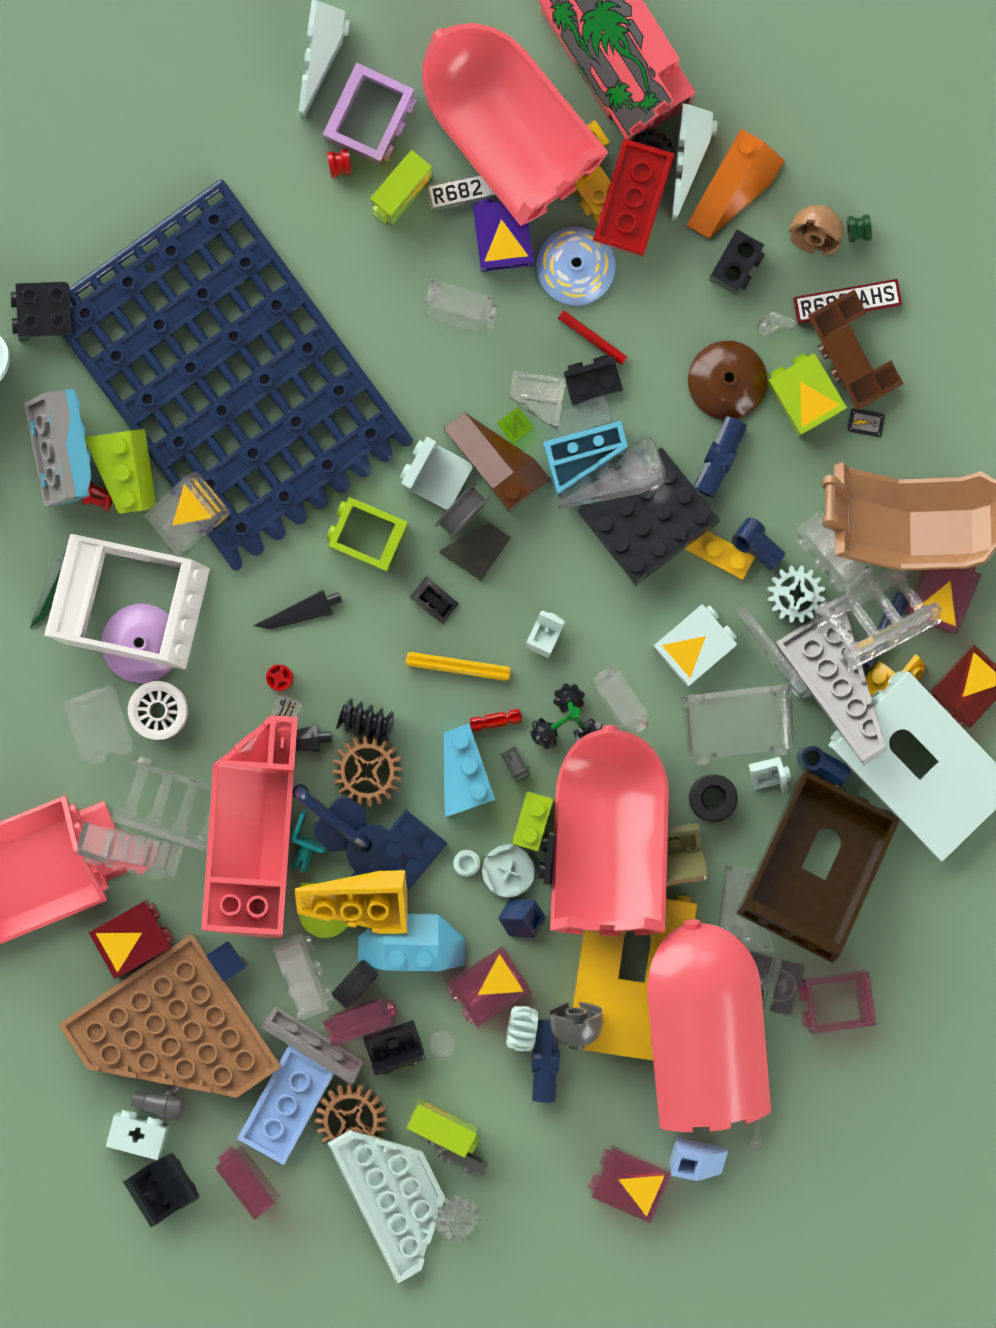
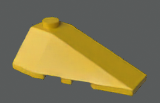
(365, 900)

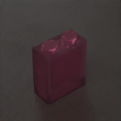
(246, 1181)

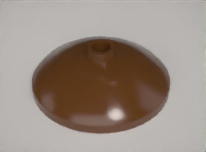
(719, 397)

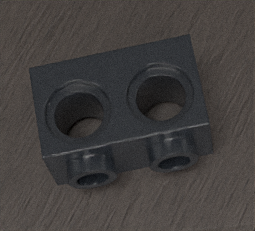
(732, 260)

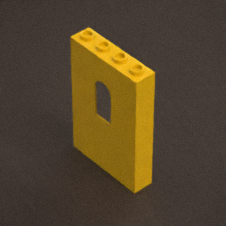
(622, 1001)

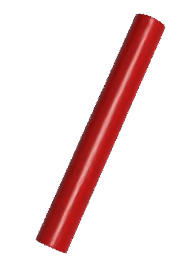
(592, 337)

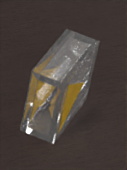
(187, 514)

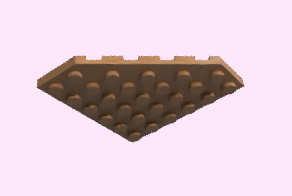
(173, 1028)

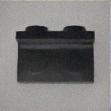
(592, 379)

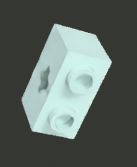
(123, 1139)

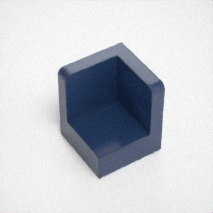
(522, 918)
(226, 961)

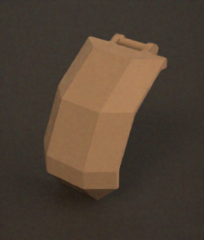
(911, 520)

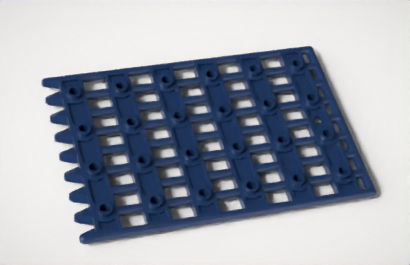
(245, 264)

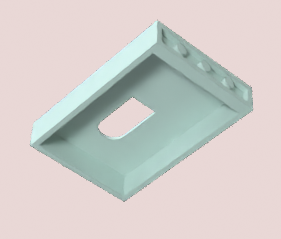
(953, 794)

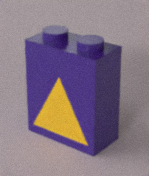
(500, 238)

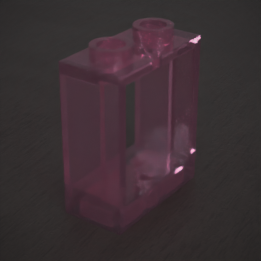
(864, 999)
(360, 1020)

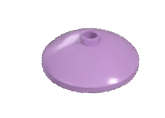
(124, 628)

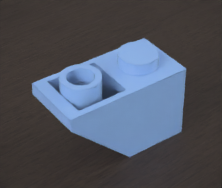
(696, 1159)

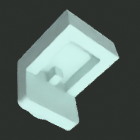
(545, 633)
(769, 773)

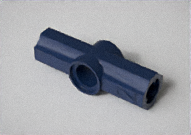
(720, 457)
(545, 1064)

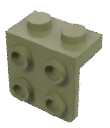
(685, 855)

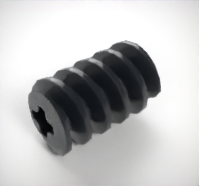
(366, 720)

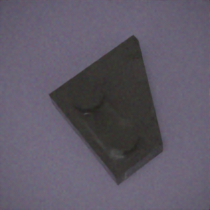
(477, 550)

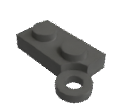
(471, 1163)

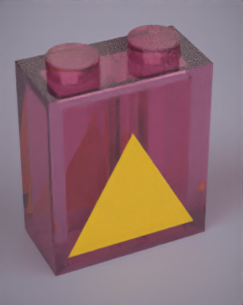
(951, 591)
(488, 987)
(629, 1183)

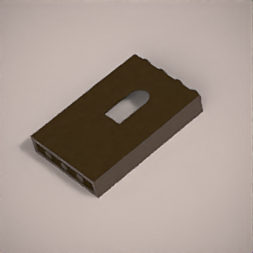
(799, 903)

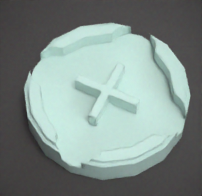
(508, 870)

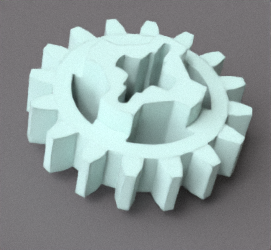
(783, 591)

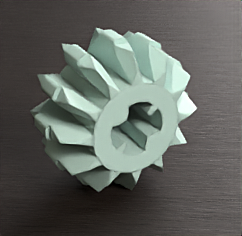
(522, 1028)

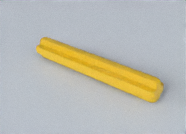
(458, 666)

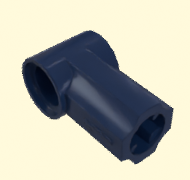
(752, 539)
(825, 765)

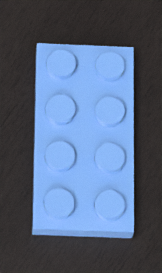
(285, 1105)

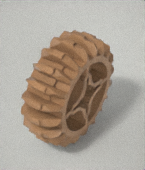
(385, 756)
(341, 1112)

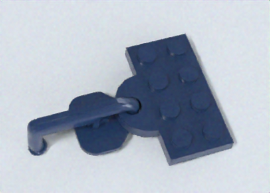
(343, 827)

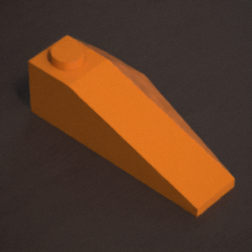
(742, 176)

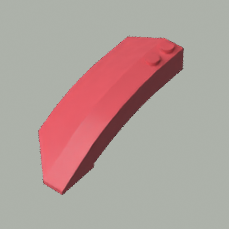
(251, 833)

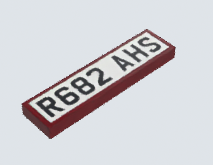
(872, 296)

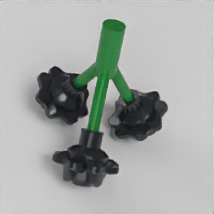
(567, 699)

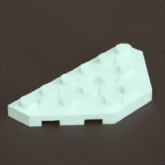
(394, 1196)

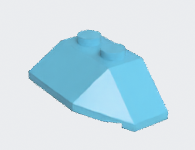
(426, 946)

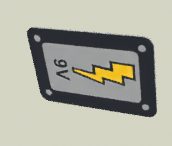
(866, 422)

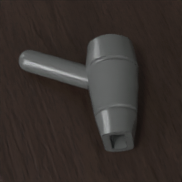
(160, 1105)

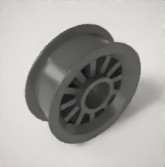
(462, 511)

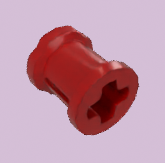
(105, 503)

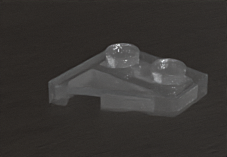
(539, 395)

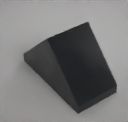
(434, 600)

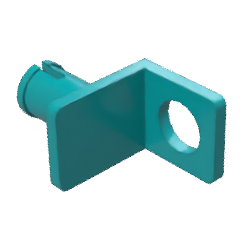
(306, 846)

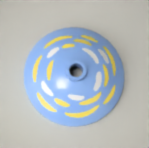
(572, 284)

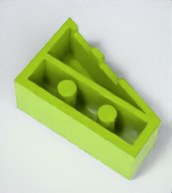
(125, 468)

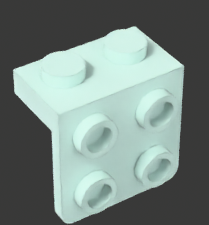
(435, 473)

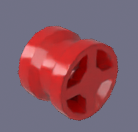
(339, 163)
(275, 676)

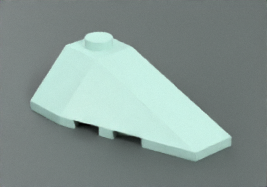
(325, 35)
(694, 136)

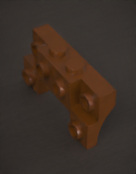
(846, 354)

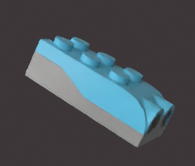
(59, 447)

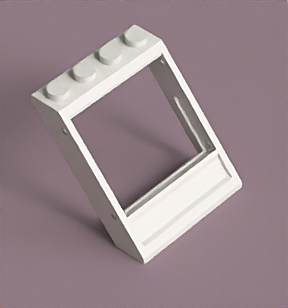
(78, 589)

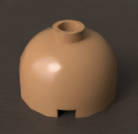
(817, 229)

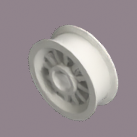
(136, 719)

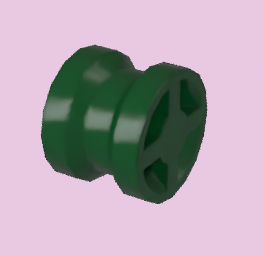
(859, 228)

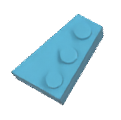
(582, 453)
(464, 772)

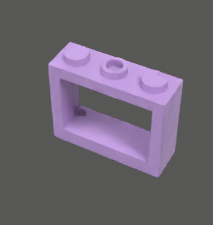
(343, 107)

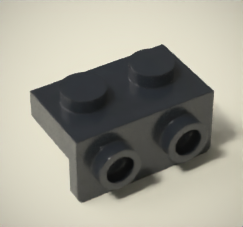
(394, 1048)

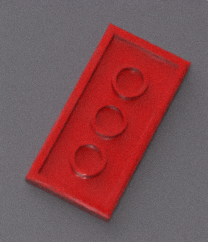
(633, 197)

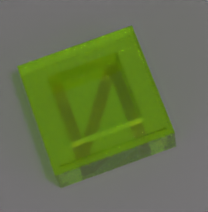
(515, 425)

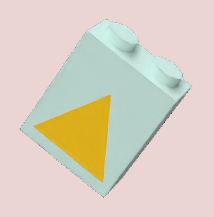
(695, 644)

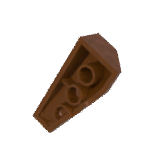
(502, 465)

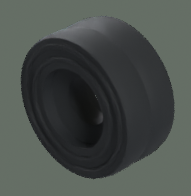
(354, 984)

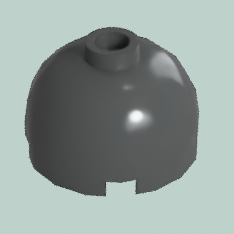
(576, 1025)

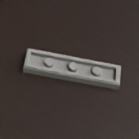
(313, 1045)

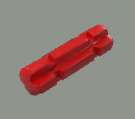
(495, 720)

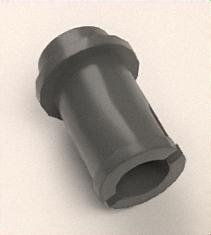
(515, 764)

